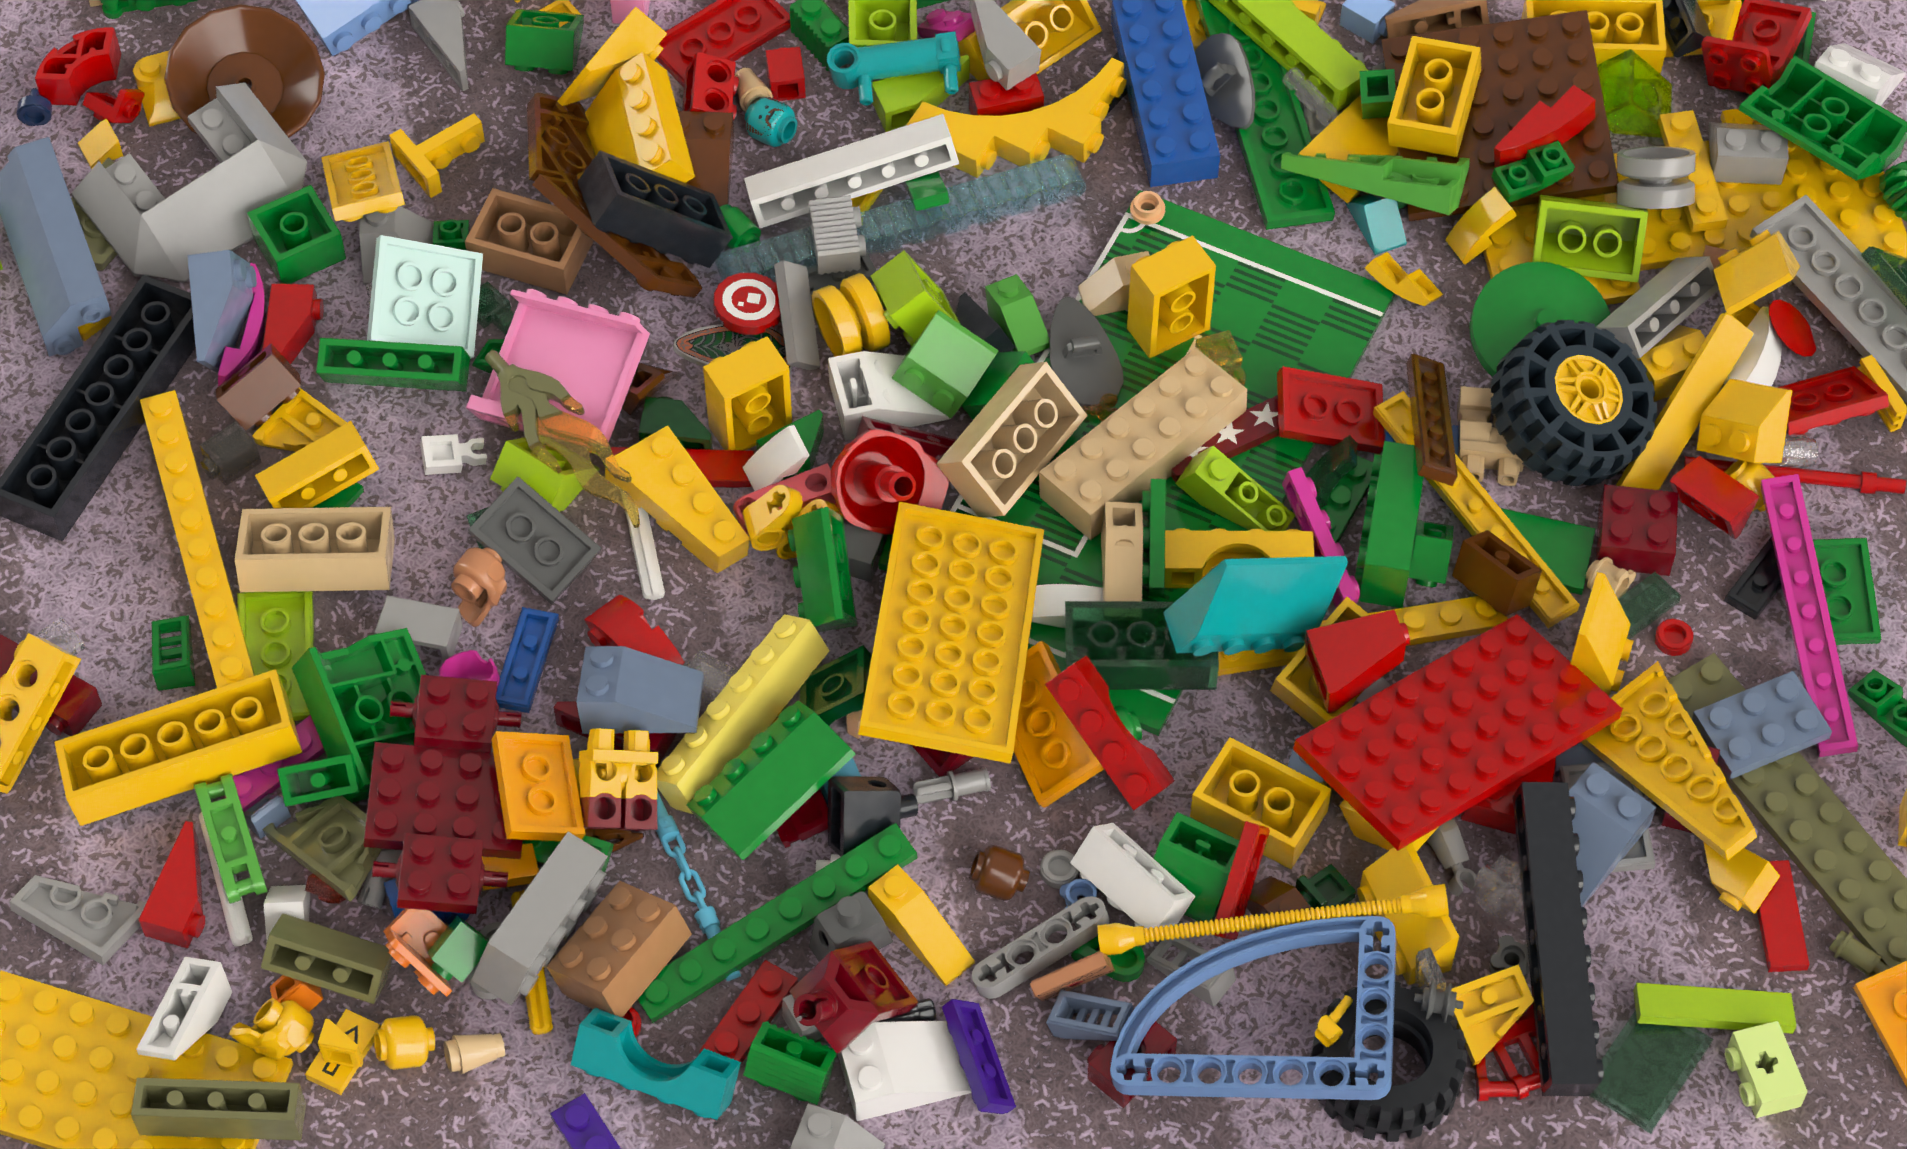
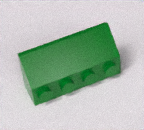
(770, 779)

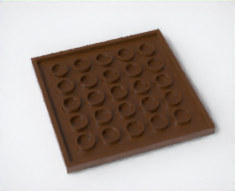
(1519, 67)

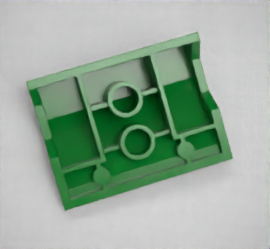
(1829, 120)
(352, 696)

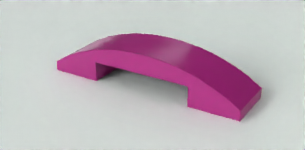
(235, 358)

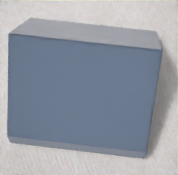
(266, 811)

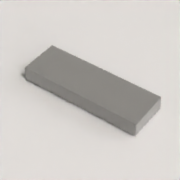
(797, 315)

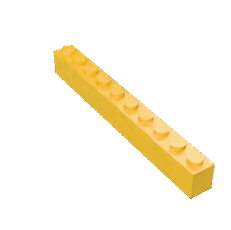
(197, 539)

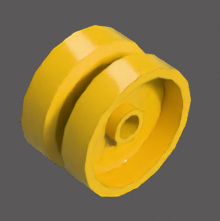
(851, 316)

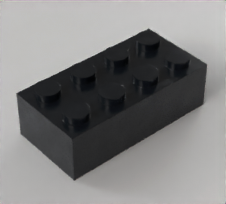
(654, 210)

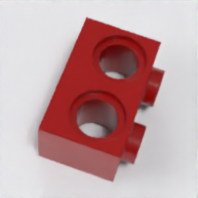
(710, 85)

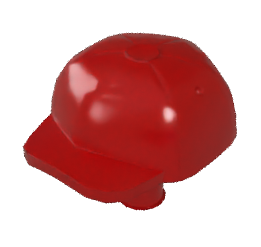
(878, 474)

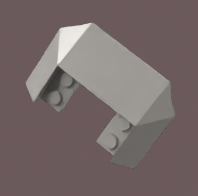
(211, 211)

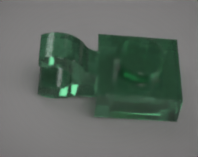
(494, 308)

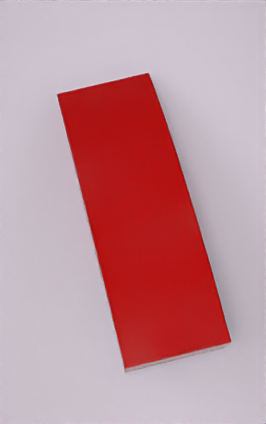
(1546, 125)

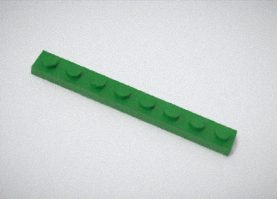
(774, 922)

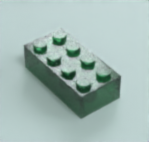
(1133, 647)

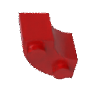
(78, 66)
(623, 624)

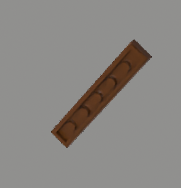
(1431, 419)

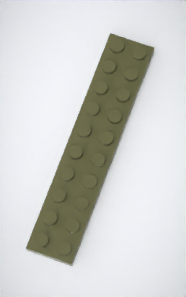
(1814, 829)

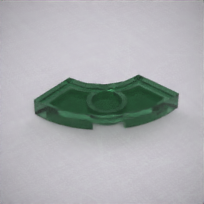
(1332, 468)

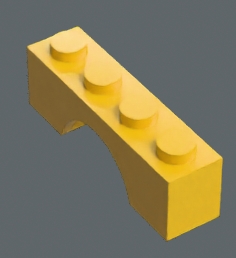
(1195, 553)

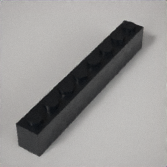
(1556, 939)

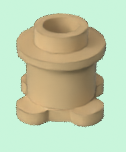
(1618, 578)

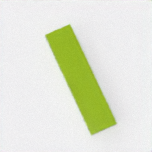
(1712, 1007)

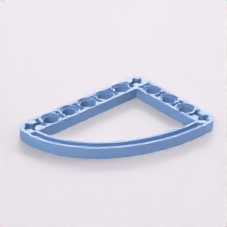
(1244, 950)

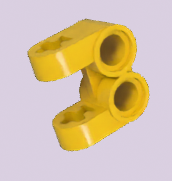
(769, 524)

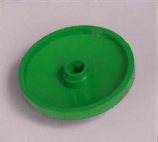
(1524, 299)

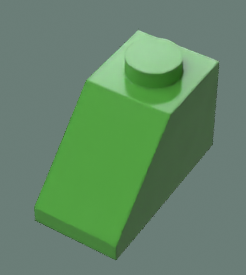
(1017, 314)

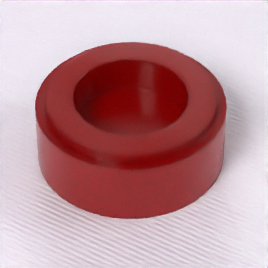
(1674, 637)

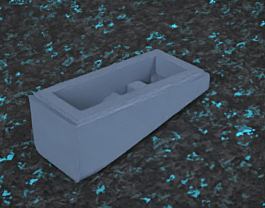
(1069, 1002)

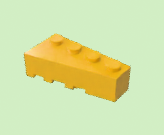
(681, 499)

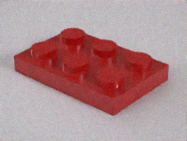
(1831, 399)
(1329, 409)

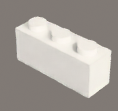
(1131, 878)

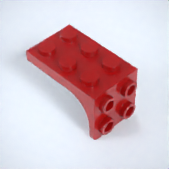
(1760, 47)

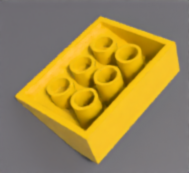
(640, 120)

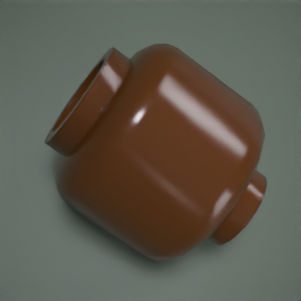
(999, 872)

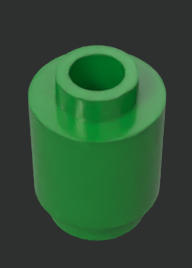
(740, 226)

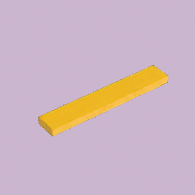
(1687, 403)

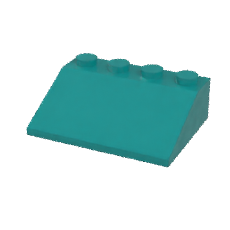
(1255, 605)

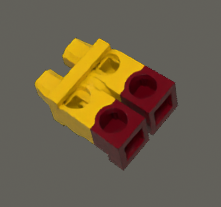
(618, 785)

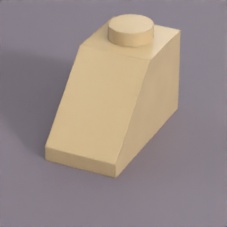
(1109, 286)

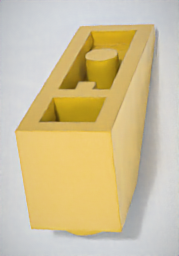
(919, 925)

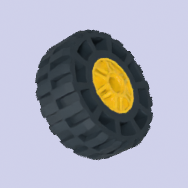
(1573, 403)

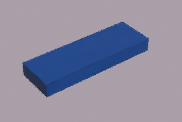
(526, 659)

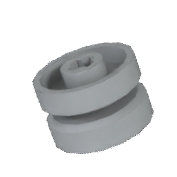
(1656, 177)

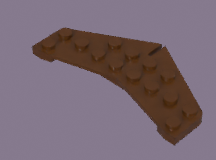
(557, 159)

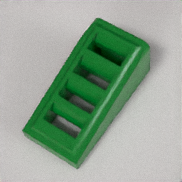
(174, 673)

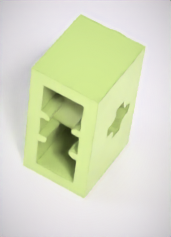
(1768, 1049)

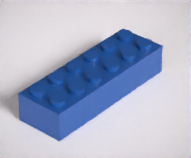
(1165, 91)

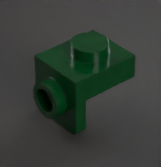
(1325, 888)

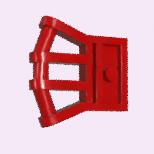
(1516, 1084)

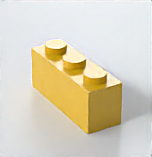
(318, 470)

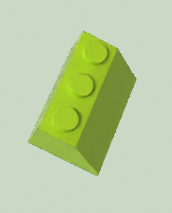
(1590, 237)

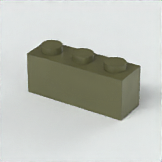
(327, 958)

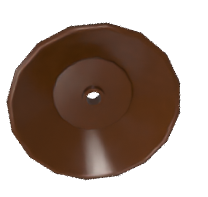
(249, 48)

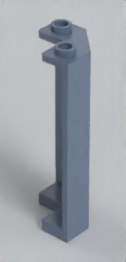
(50, 246)

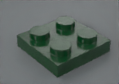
(838, 686)

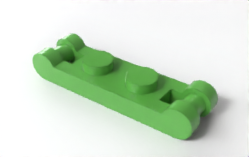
(230, 838)

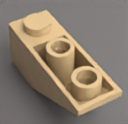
(1122, 551)

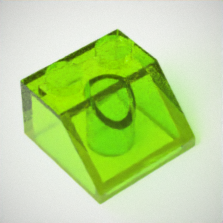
(1633, 95)

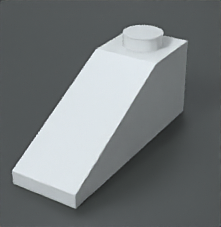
(187, 1009)

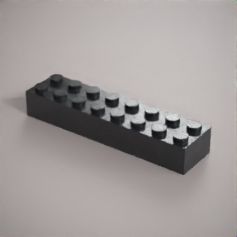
(99, 410)

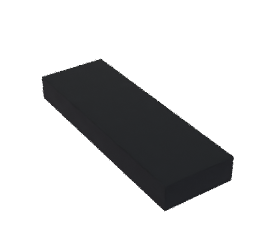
(1756, 584)

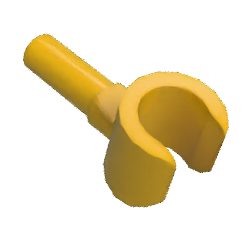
(1328, 1031)

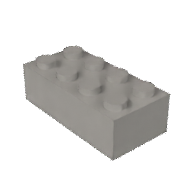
(541, 919)

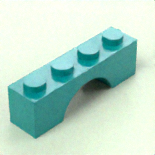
(610, 1050)

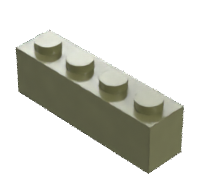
(218, 1109)

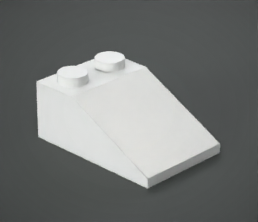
(1860, 72)
(901, 1067)

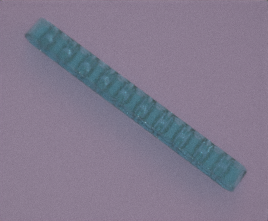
(899, 222)

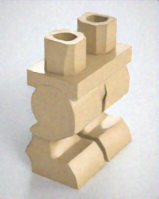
(1480, 442)

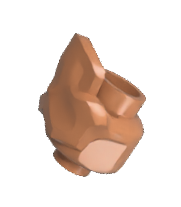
(479, 583)

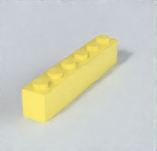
(742, 708)

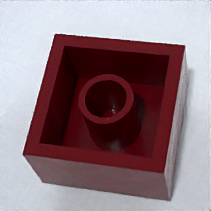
(1638, 528)

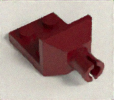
(850, 993)

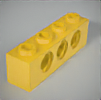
(35, 702)

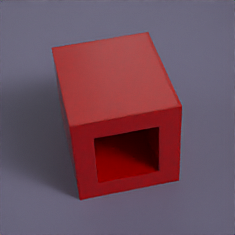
(785, 73)

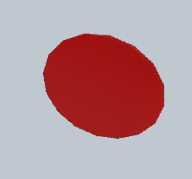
(1792, 328)

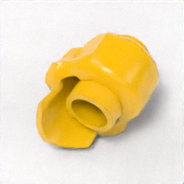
(277, 1029)

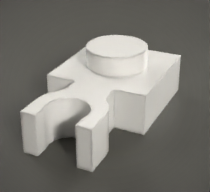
(445, 454)

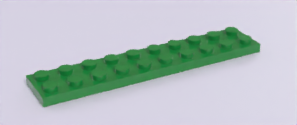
(1277, 128)

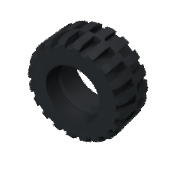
(1410, 1104)

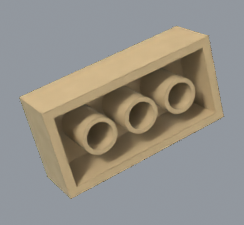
(1012, 439)
(315, 549)

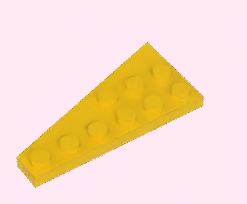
(1670, 763)

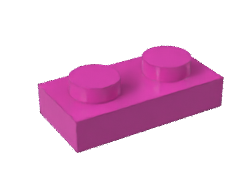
(947, 21)

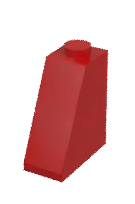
(1354, 655)

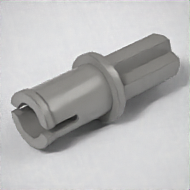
(952, 786)

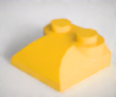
(149, 77)

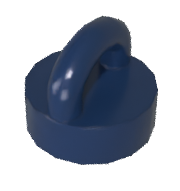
(34, 109)

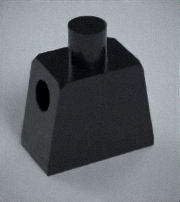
(863, 808)

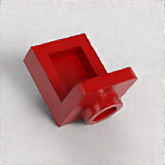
(116, 110)

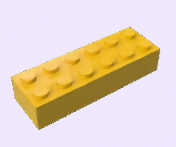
(177, 747)

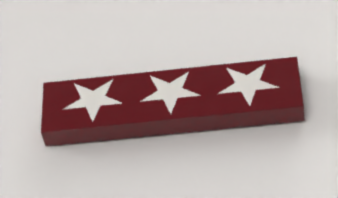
(1244, 433)

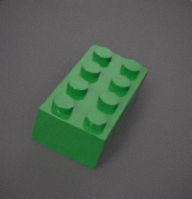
(1389, 526)

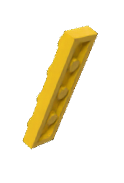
(1682, 131)

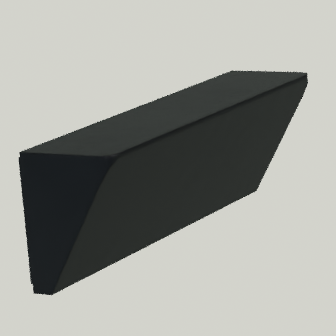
(1684, 26)

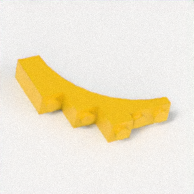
(1026, 137)

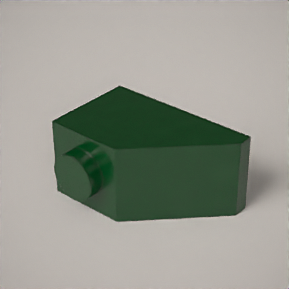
(680, 419)

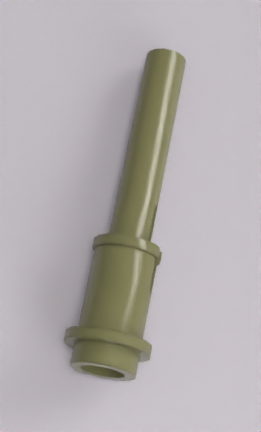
(1857, 954)

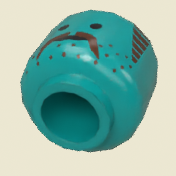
(770, 122)

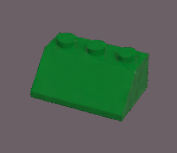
(823, 570)

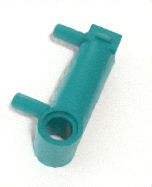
(895, 60)

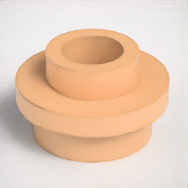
(1147, 200)

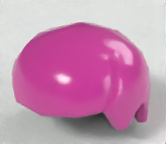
(470, 666)

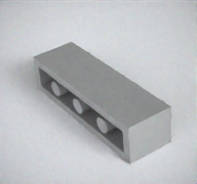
(1662, 303)

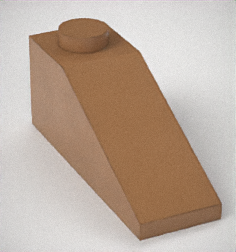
(1435, 16)

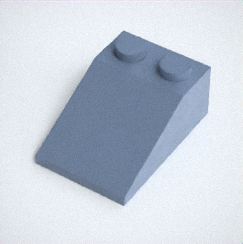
(220, 302)
(637, 692)
(1608, 824)

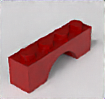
(1087, 704)

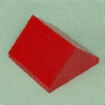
(1714, 496)

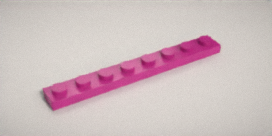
(1808, 610)

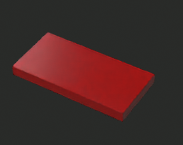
(722, 30)

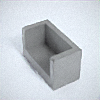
(426, 622)

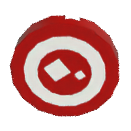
(747, 303)

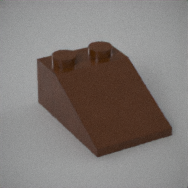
(710, 148)

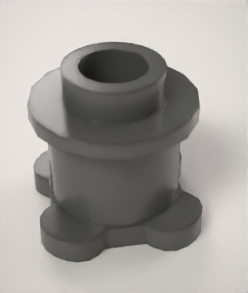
(1510, 953)

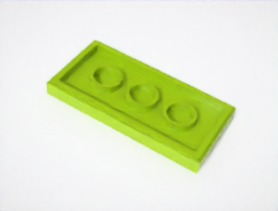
(277, 634)

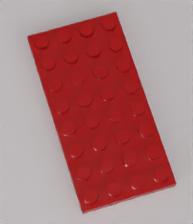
(1457, 731)

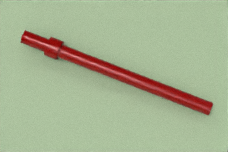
(1866, 482)

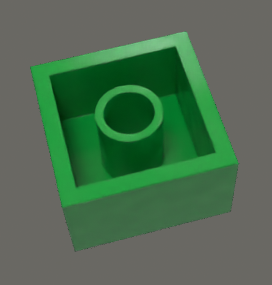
(296, 235)

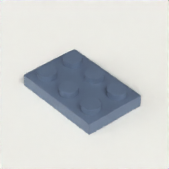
(1762, 724)

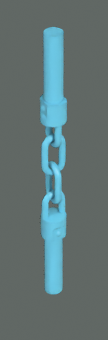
(706, 916)

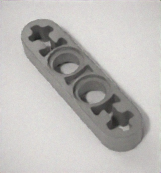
(1037, 942)

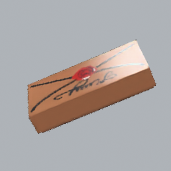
(1072, 976)

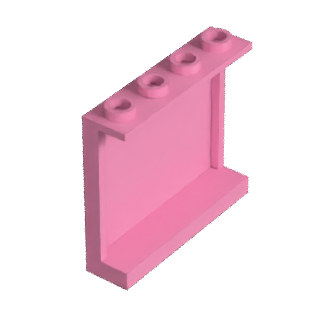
(576, 345)

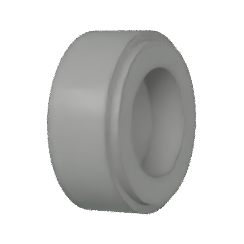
(1057, 869)

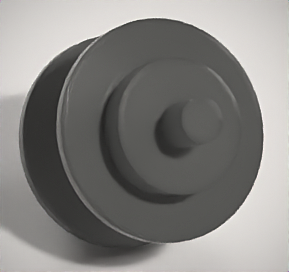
(1438, 1001)

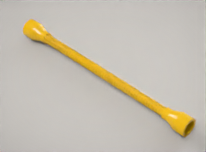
(1119, 938)

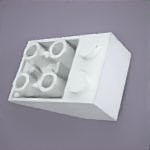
(865, 388)

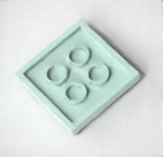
(424, 294)

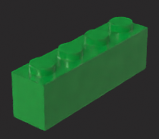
(393, 364)

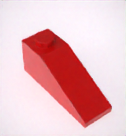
(292, 318)
(176, 901)

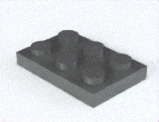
(535, 540)

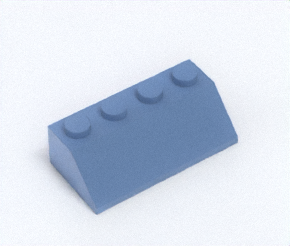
(347, 21)

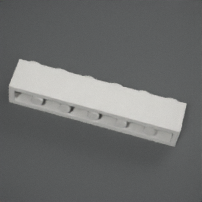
(852, 170)

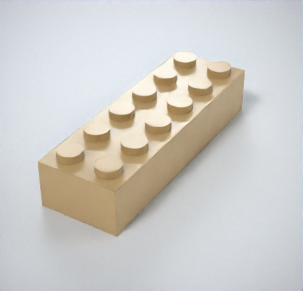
(1142, 441)

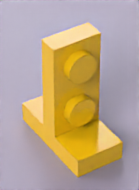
(436, 151)

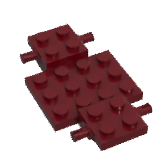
(441, 797)

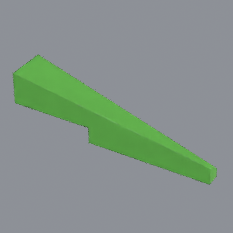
(1407, 180)

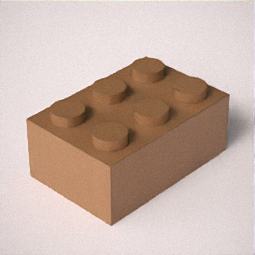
(528, 241)
(619, 950)

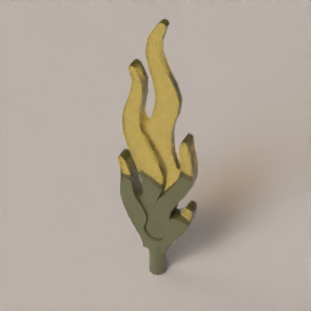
(570, 436)

